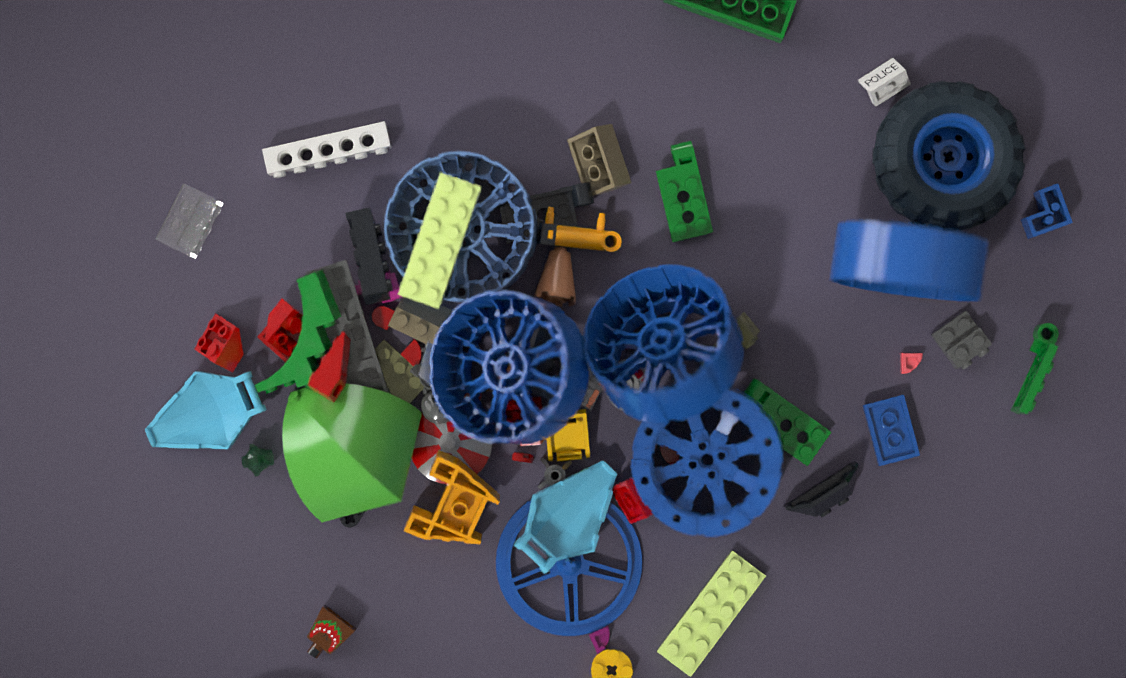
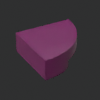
(600, 638)

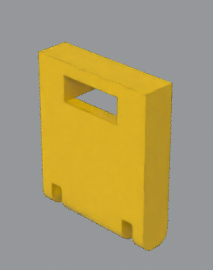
(570, 439)

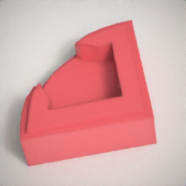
(909, 361)

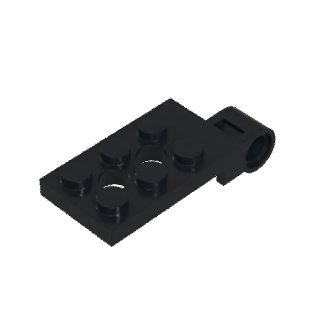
(562, 200)

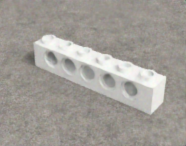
(274, 155)

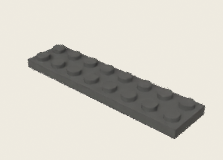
(363, 361)

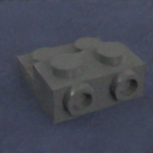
(961, 341)

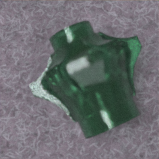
(257, 459)

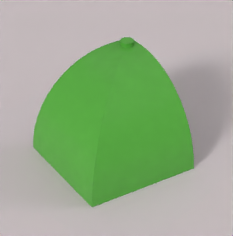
(349, 450)

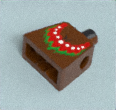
(328, 632)

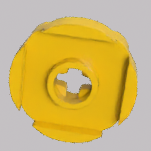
(611, 657)

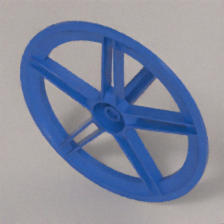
(569, 570)

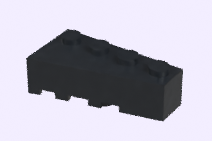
(369, 256)

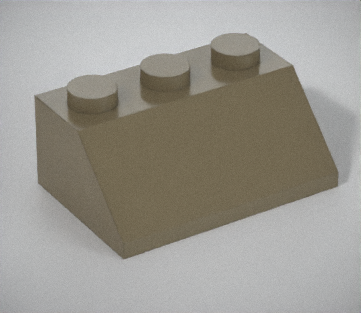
(599, 159)
(419, 319)

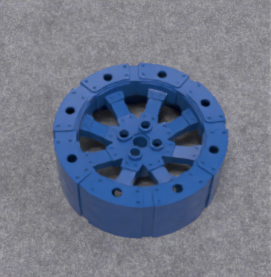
(909, 261)
(663, 342)
(452, 368)
(741, 515)

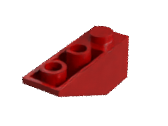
(332, 373)

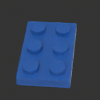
(891, 430)

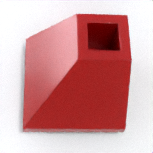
(284, 327)
(221, 343)

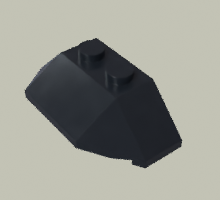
(827, 493)

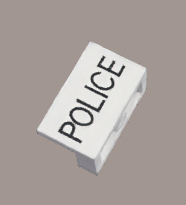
(885, 81)

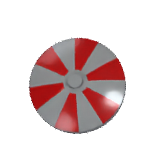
(448, 439)

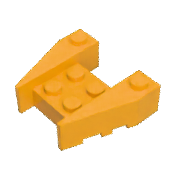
(458, 506)

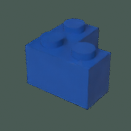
(1052, 212)

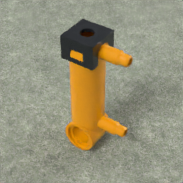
(576, 236)

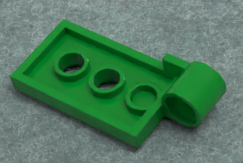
(685, 177)
(1041, 365)
(782, 409)

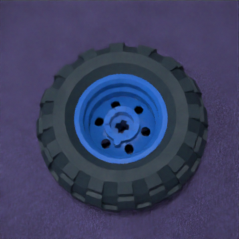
(986, 133)

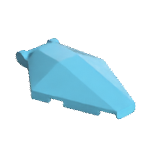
(206, 412)
(568, 515)

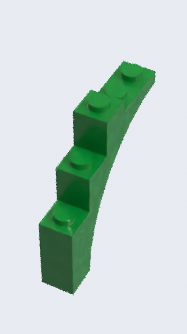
(318, 313)

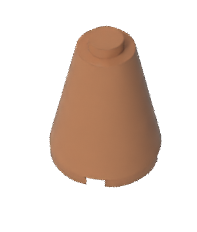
(557, 279)

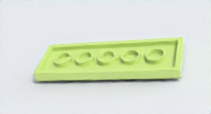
(439, 240)
(711, 613)

